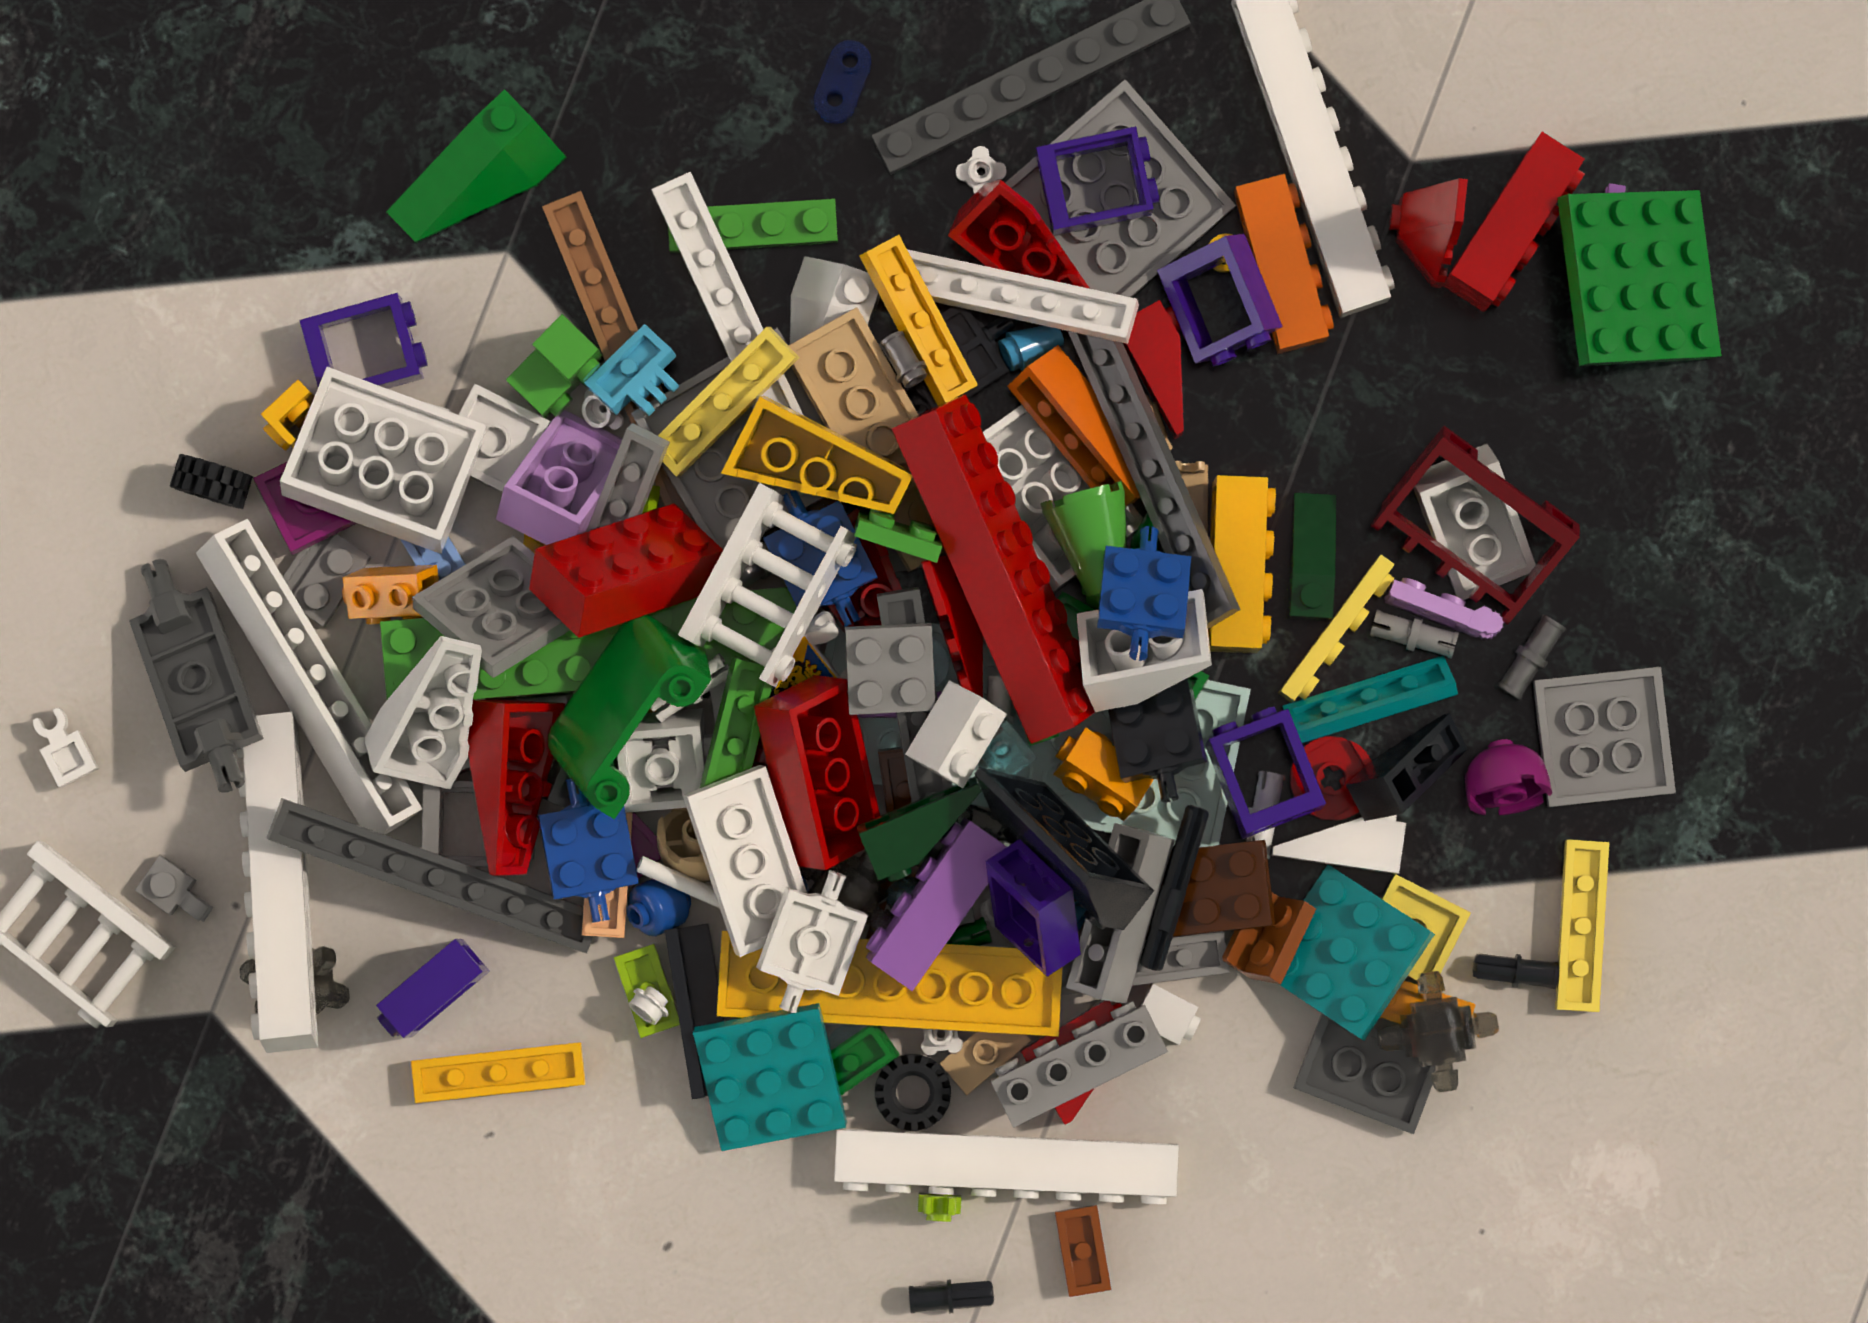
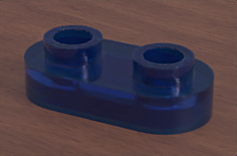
(842, 80)

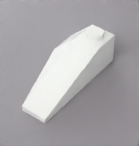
(827, 292)

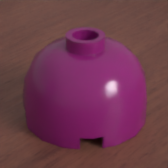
(1506, 778)

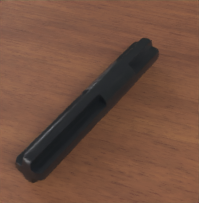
(1174, 888)

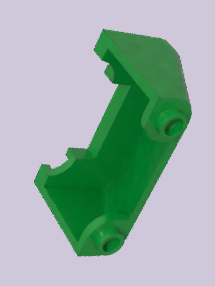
(631, 673)

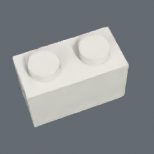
(956, 734)

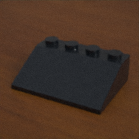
(1068, 845)

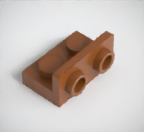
(1268, 951)

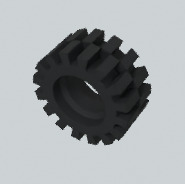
(211, 481)
(907, 1118)

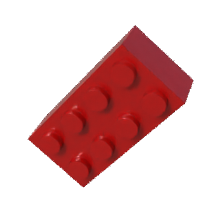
(1518, 214)
(624, 569)
(818, 769)

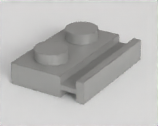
(318, 574)

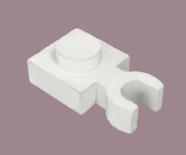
(67, 754)

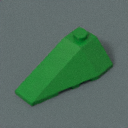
(486, 163)

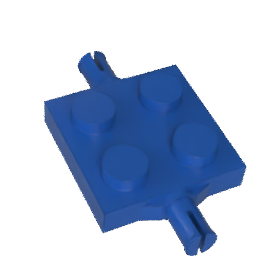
(808, 557)
(1144, 592)
(587, 852)

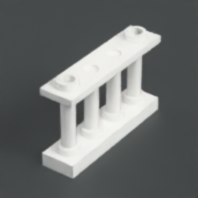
(746, 549)
(112, 920)

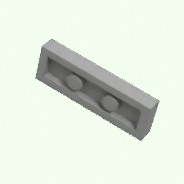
(629, 477)

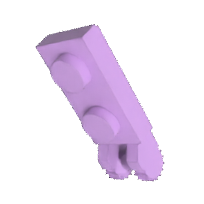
(1444, 610)

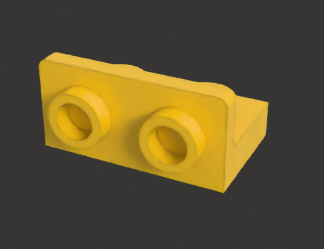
(286, 412)

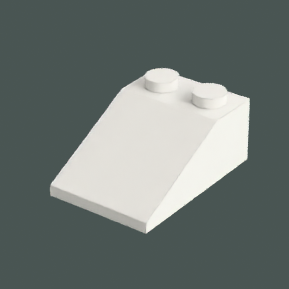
(1474, 524)
(1118, 681)

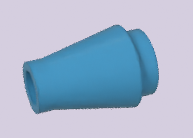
(1027, 345)

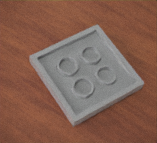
(492, 607)
(1604, 736)

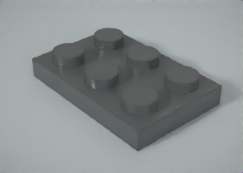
(1364, 1077)

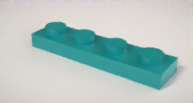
(1372, 699)

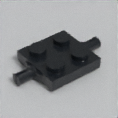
(977, 347)
(1159, 737)

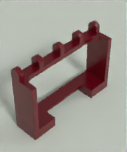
(1465, 458)

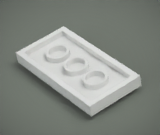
(744, 853)

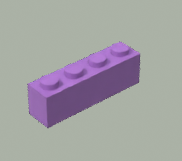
(936, 904)

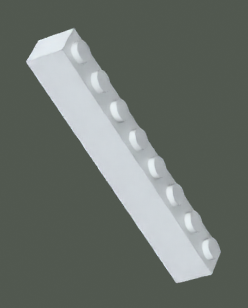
(1313, 154)
(304, 675)
(278, 893)
(1006, 1163)

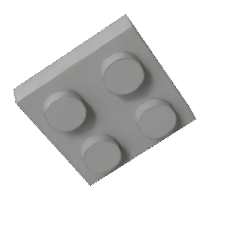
(890, 668)

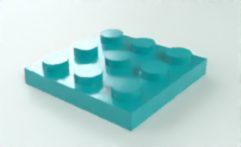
(1353, 953)
(770, 1077)

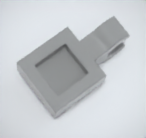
(170, 887)

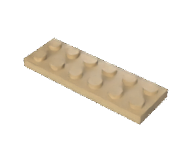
(859, 398)

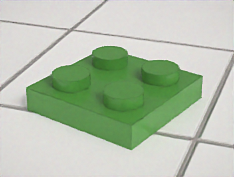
(881, 528)

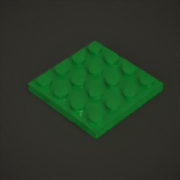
(1639, 277)

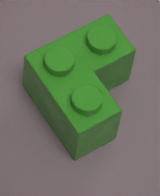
(555, 368)

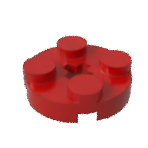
(1336, 754)

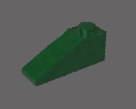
(1312, 558)
(909, 833)

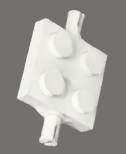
(812, 941)

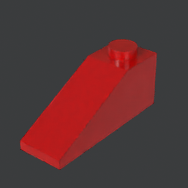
(1156, 355)

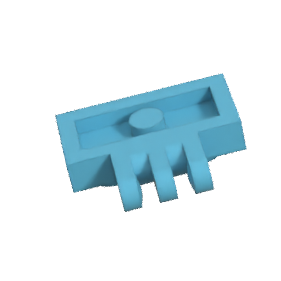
(634, 373)

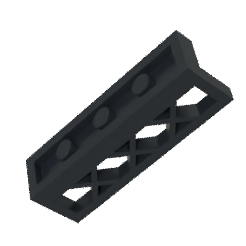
(695, 991)

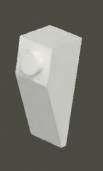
(1354, 844)

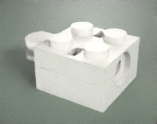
(664, 760)

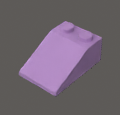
(559, 480)

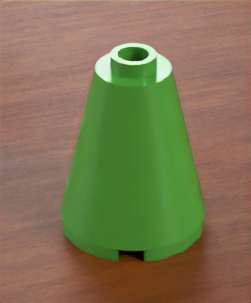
(1085, 526)

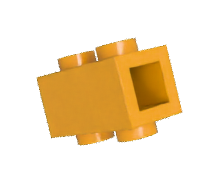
(386, 591)
(1092, 769)

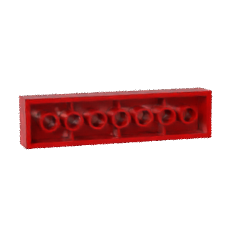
(997, 566)

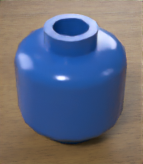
(657, 907)

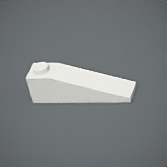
(428, 717)

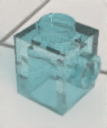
(1008, 750)

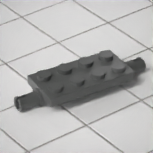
(195, 677)

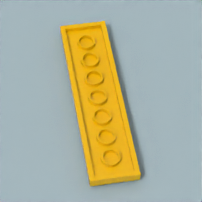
(960, 992)

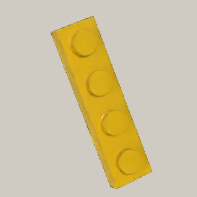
(918, 318)
(498, 1072)

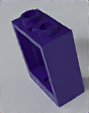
(1053, 192)
(1250, 285)
(404, 319)
(1278, 814)
(1033, 907)
(431, 989)

